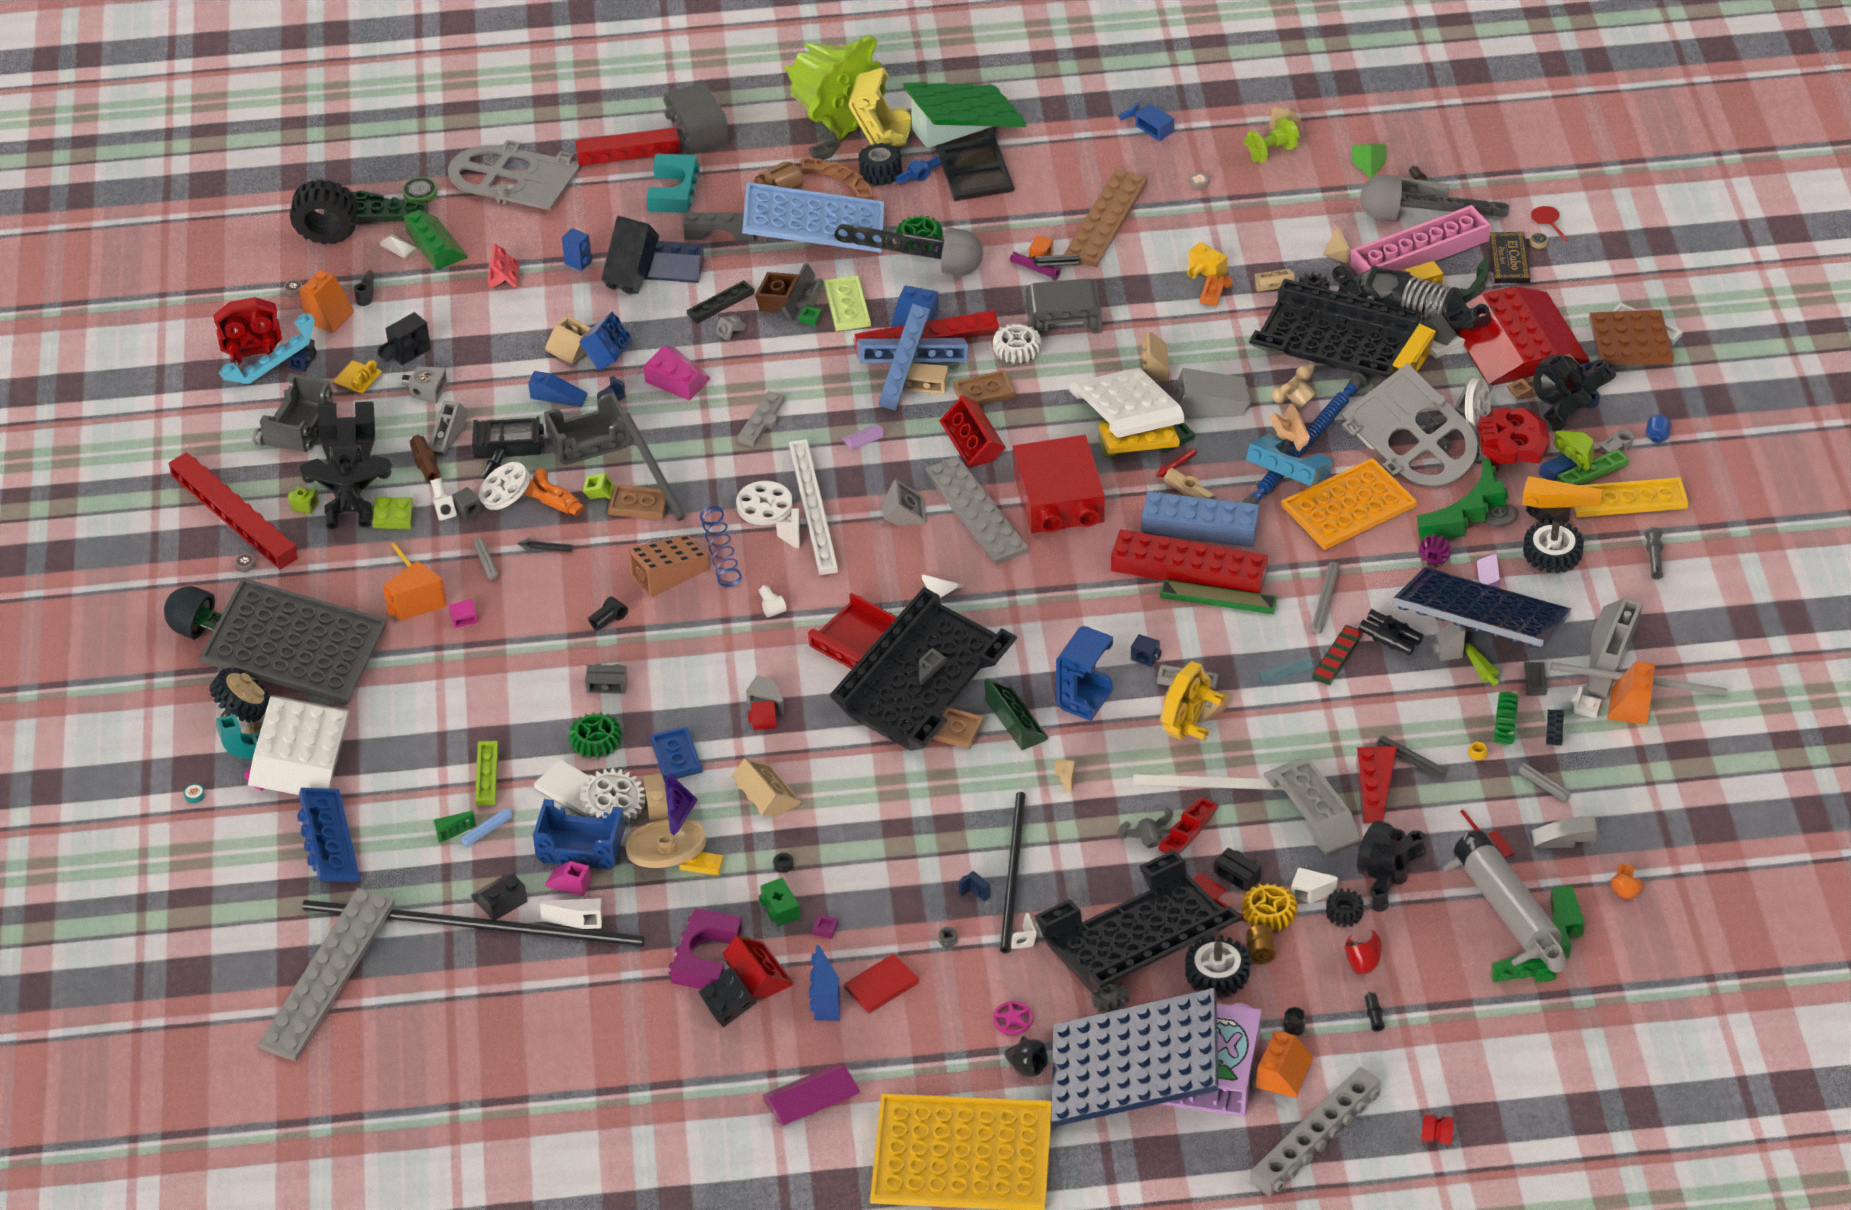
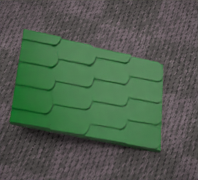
(956, 110)

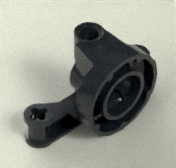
(1574, 393)
(1385, 858)

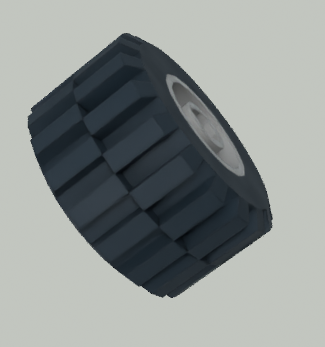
(880, 163)

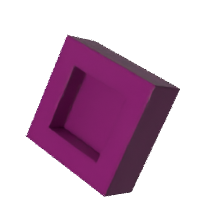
(825, 926)

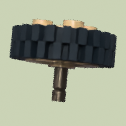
(239, 695)

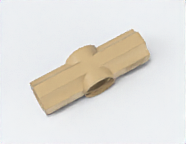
(1187, 485)

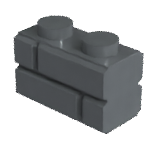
(606, 679)

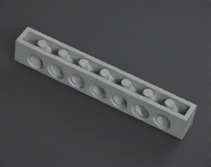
(1315, 1132)

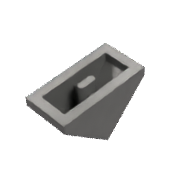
(1444, 332)

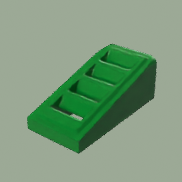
(453, 825)

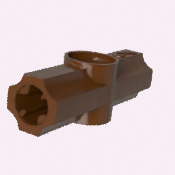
(424, 458)

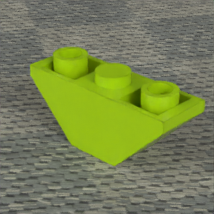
(1576, 446)

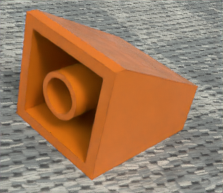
(325, 301)
(414, 592)
(1632, 694)

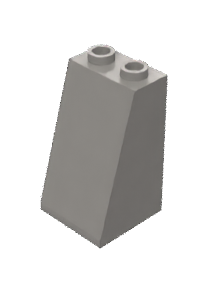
(1210, 394)

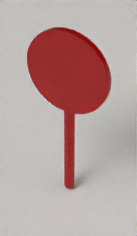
(1547, 215)

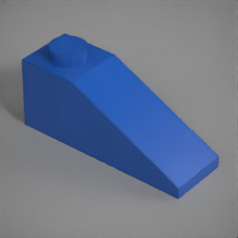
(554, 389)

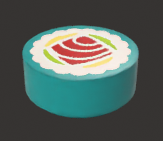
(194, 793)

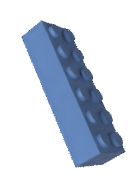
(1200, 519)

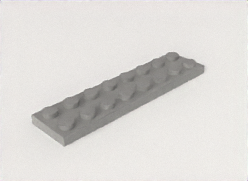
(976, 510)

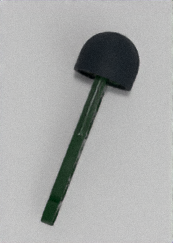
(191, 611)

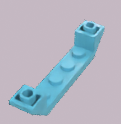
(305, 326)

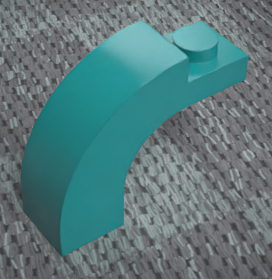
(233, 740)

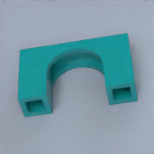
(676, 198)

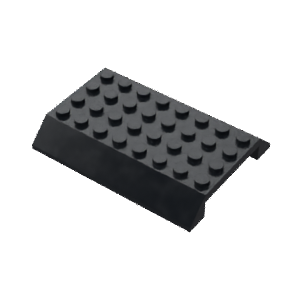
(1336, 329)
(885, 683)
(1136, 931)

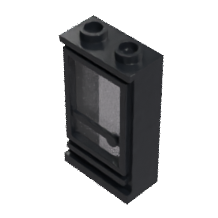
(514, 436)

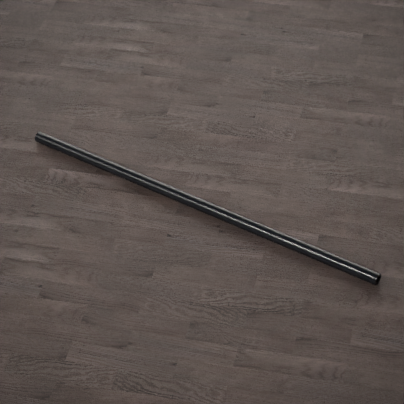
(489, 924)

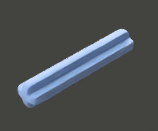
(486, 827)

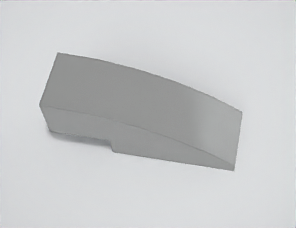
(1565, 833)

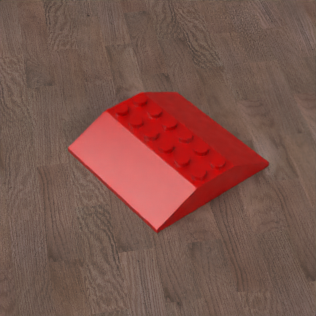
(1519, 336)

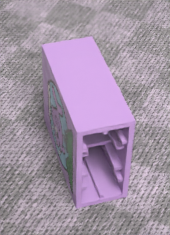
(1237, 1051)

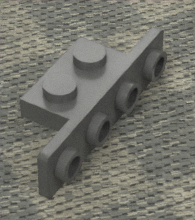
(805, 292)

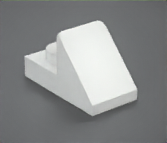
(790, 530)

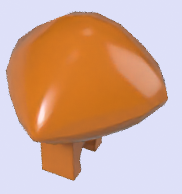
(1624, 884)

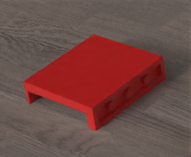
(851, 631)

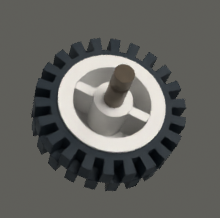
(1553, 546)
(1217, 965)

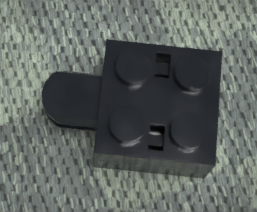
(405, 339)

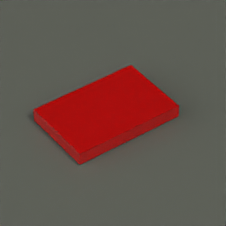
(881, 983)

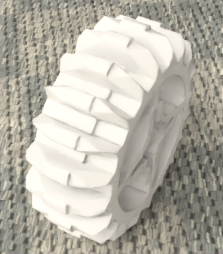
(1017, 343)

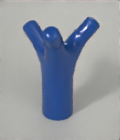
(1131, 112)

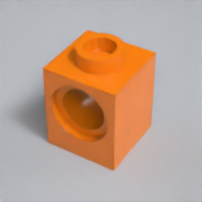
(1041, 247)

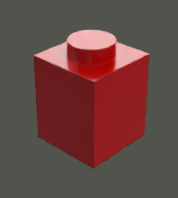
(762, 715)

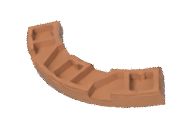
(840, 172)

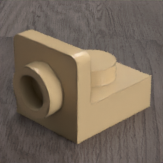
(1066, 771)

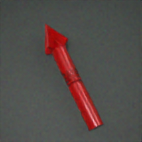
(1177, 462)

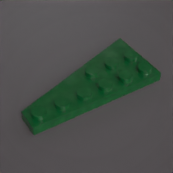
(379, 209)

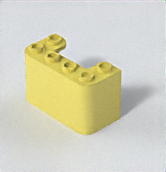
(873, 113)

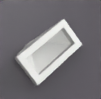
(398, 246)
(941, 586)

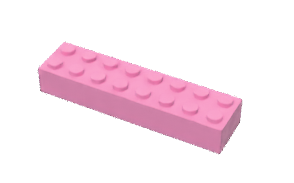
(1424, 242)

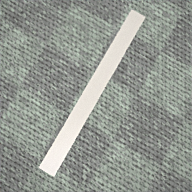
(1196, 781)

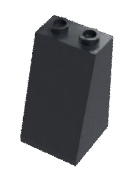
(629, 254)

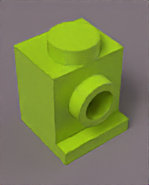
(598, 486)
(303, 500)

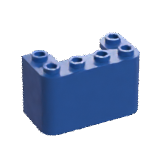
(1078, 685)
(578, 838)

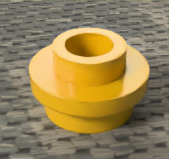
(1478, 751)

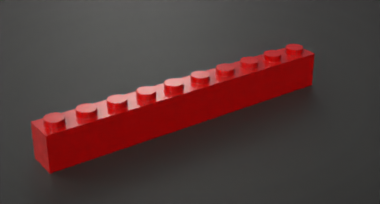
(233, 510)

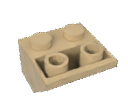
(565, 338)
(1155, 357)

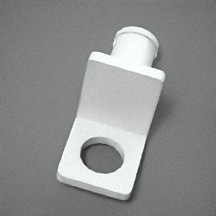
(441, 499)
(1030, 931)

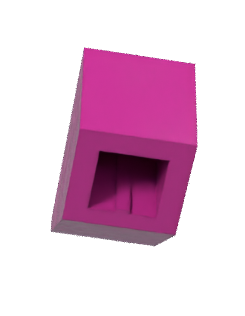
(570, 878)

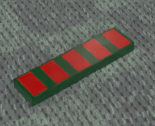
(1337, 655)

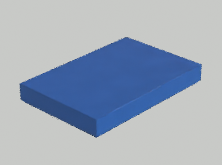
(676, 753)

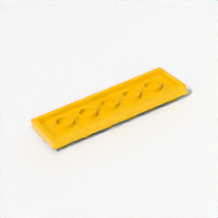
(1637, 497)

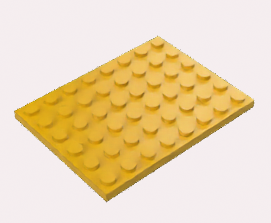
(961, 1152)

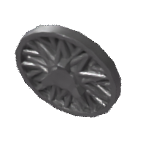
(1501, 516)

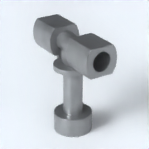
(1435, 423)

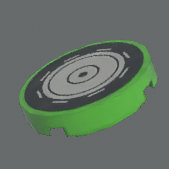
(419, 189)

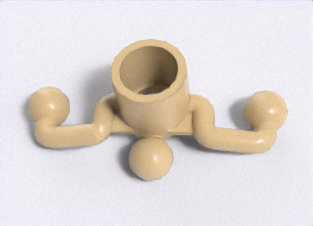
(1296, 389)

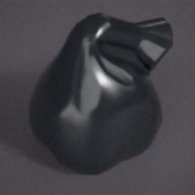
(1028, 1056)

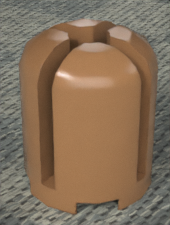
(781, 175)

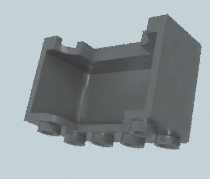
(699, 117)
(1063, 303)
(297, 417)
(589, 433)

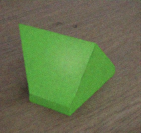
(1369, 157)

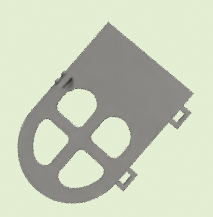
(536, 186)
(1395, 407)

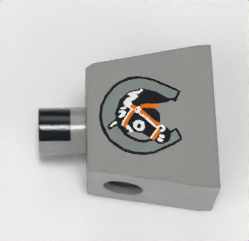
(426, 383)

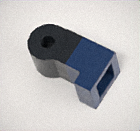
(303, 358)

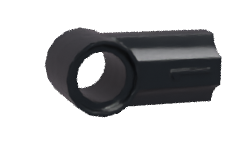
(611, 610)

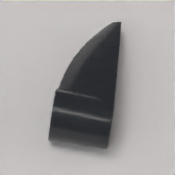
(364, 289)

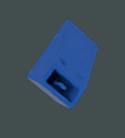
(606, 341)
(825, 989)

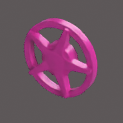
(1012, 1017)

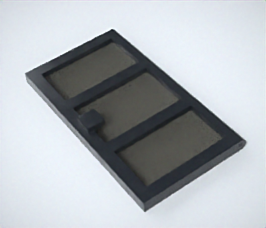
(974, 166)

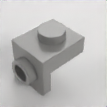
(729, 324)

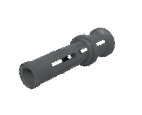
(1654, 546)

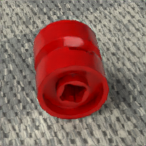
(1437, 1129)

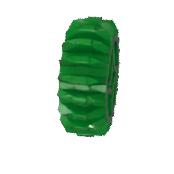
(921, 226)
(1506, 718)
(594, 731)

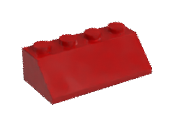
(972, 432)

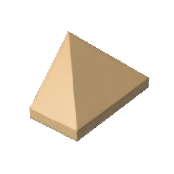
(1338, 247)

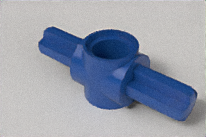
(918, 170)

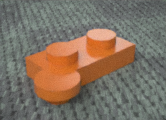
(1214, 288)

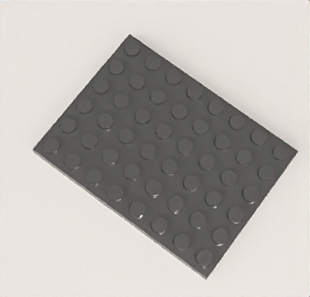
(294, 640)

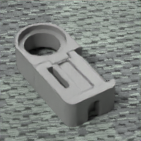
(1614, 442)

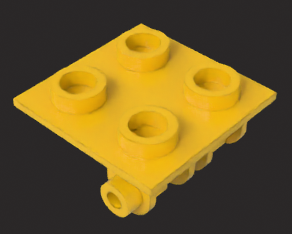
(358, 376)

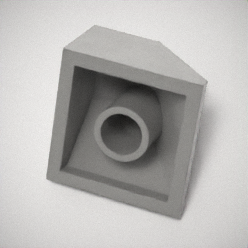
(903, 505)

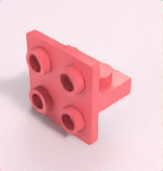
(502, 268)

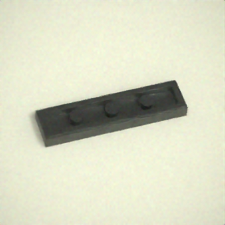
(720, 301)

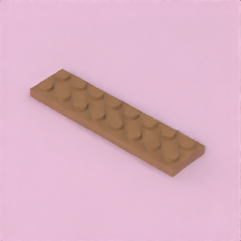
(1106, 216)

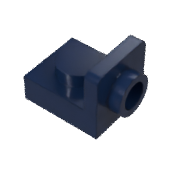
(615, 386)
(976, 884)

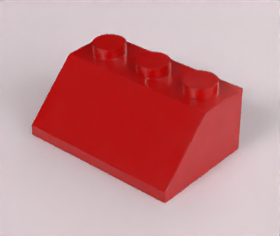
(756, 967)

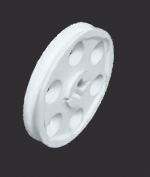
(1477, 402)
(497, 488)
(764, 503)

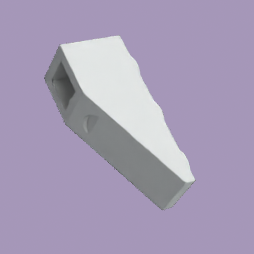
(573, 913)

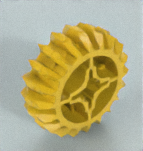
(1269, 906)

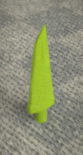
(1483, 667)

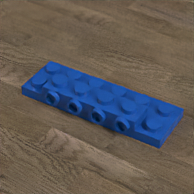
(327, 835)

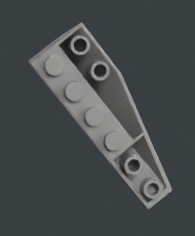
(1611, 640)

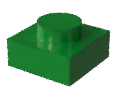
(810, 315)

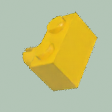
(1206, 261)

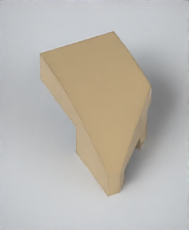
(1214, 710)

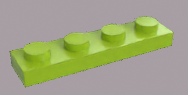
(486, 773)

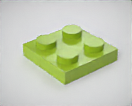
(392, 513)

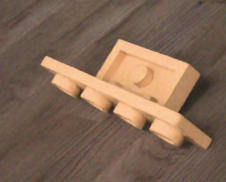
(1291, 427)

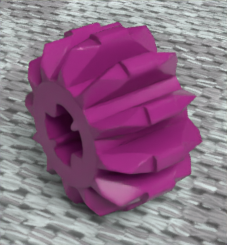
(1434, 550)

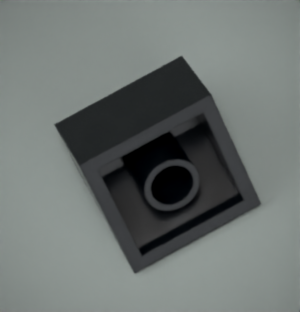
(501, 896)

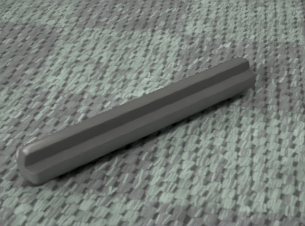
(1414, 758)

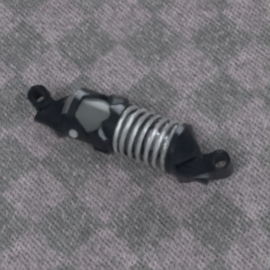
(1408, 292)

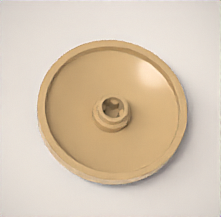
(657, 848)

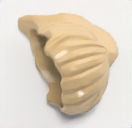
(1278, 113)

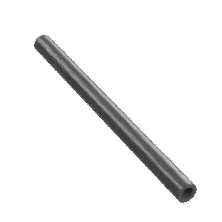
(653, 466)

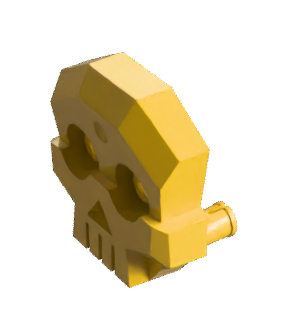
(1186, 701)

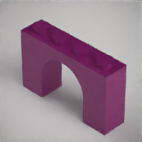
(702, 928)

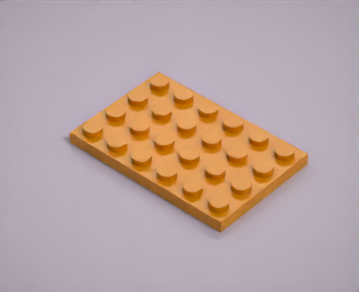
(1348, 503)

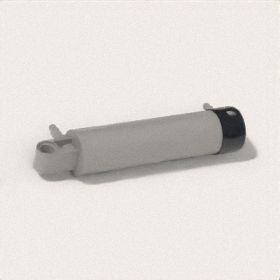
(1509, 899)

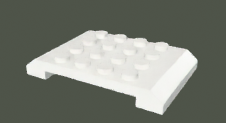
(1129, 402)

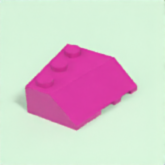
(674, 373)

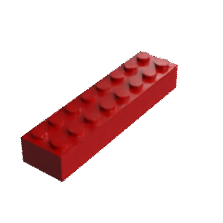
(1188, 562)

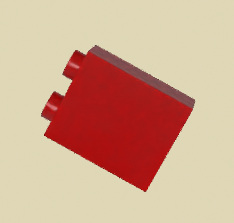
(1058, 484)

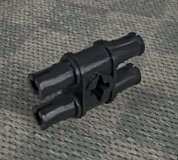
(1390, 632)

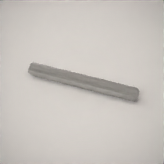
(1325, 597)

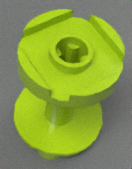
(1285, 134)

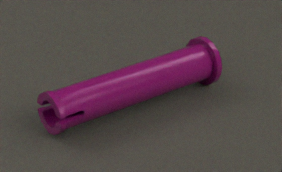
(1028, 263)

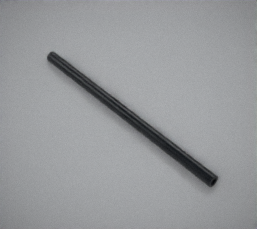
(1012, 872)

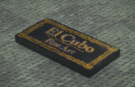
(1509, 257)

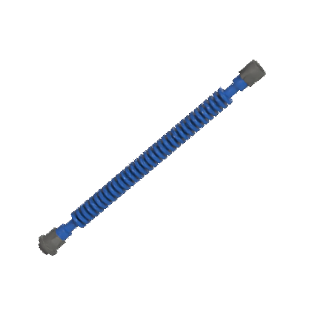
(1315, 429)

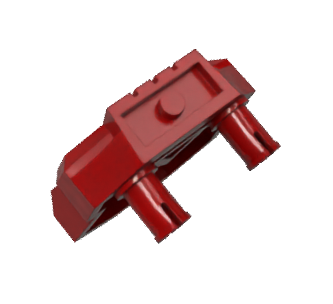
(247, 328)
(1513, 436)

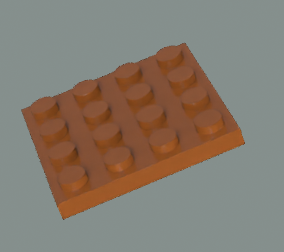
(1631, 337)

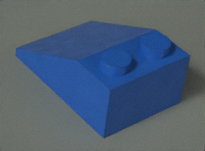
(918, 296)

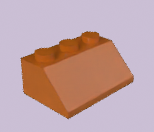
(1283, 1065)

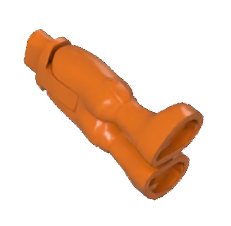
(554, 495)

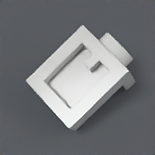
(1585, 705)

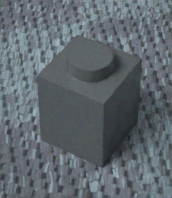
(466, 503)

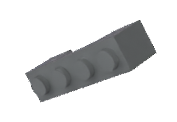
(698, 224)

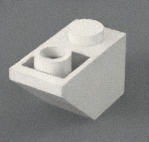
(1312, 886)

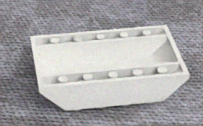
(297, 745)

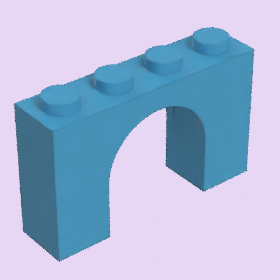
(1268, 454)

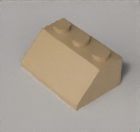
(764, 788)

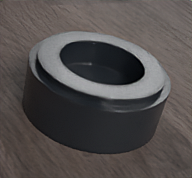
(783, 862)

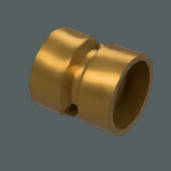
(1260, 944)

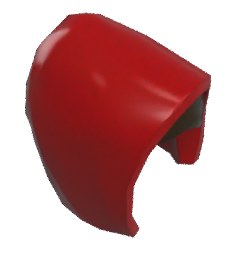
(1363, 956)

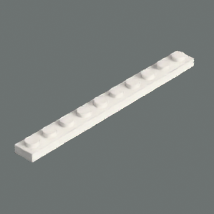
(813, 507)

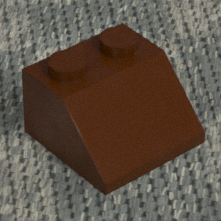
(775, 290)

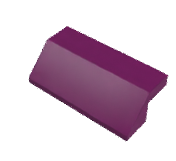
(811, 1093)

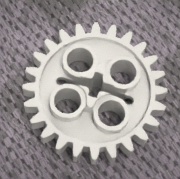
(610, 793)

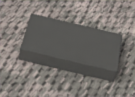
(1535, 678)

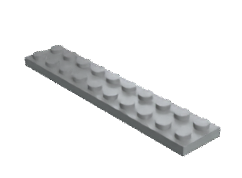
(326, 975)

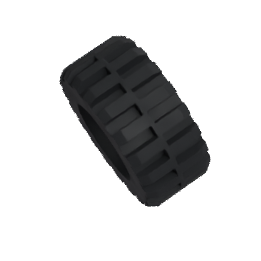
(326, 196)

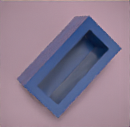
(1155, 122)
(576, 249)

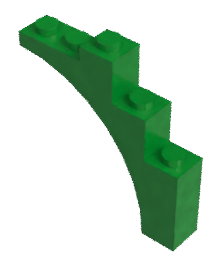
(1471, 509)
(1569, 922)

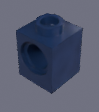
(1145, 650)

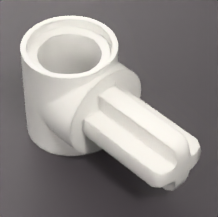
(771, 602)

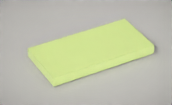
(847, 303)

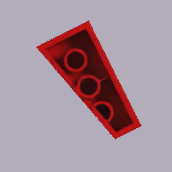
(1374, 776)

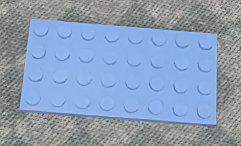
(808, 215)

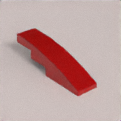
(1189, 826)

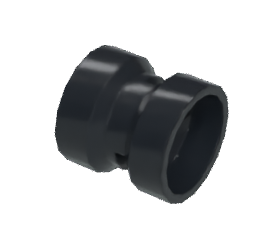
(1294, 1021)

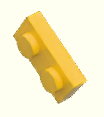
(704, 863)

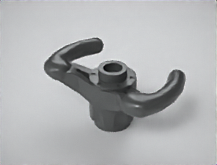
(1146, 830)

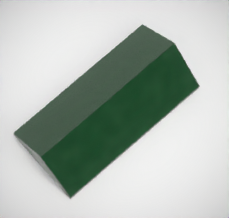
(1013, 714)

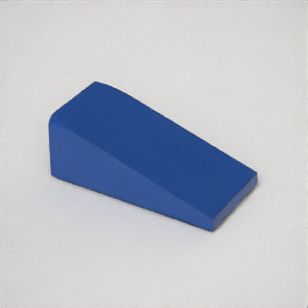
(1556, 466)

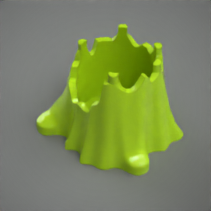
(827, 78)

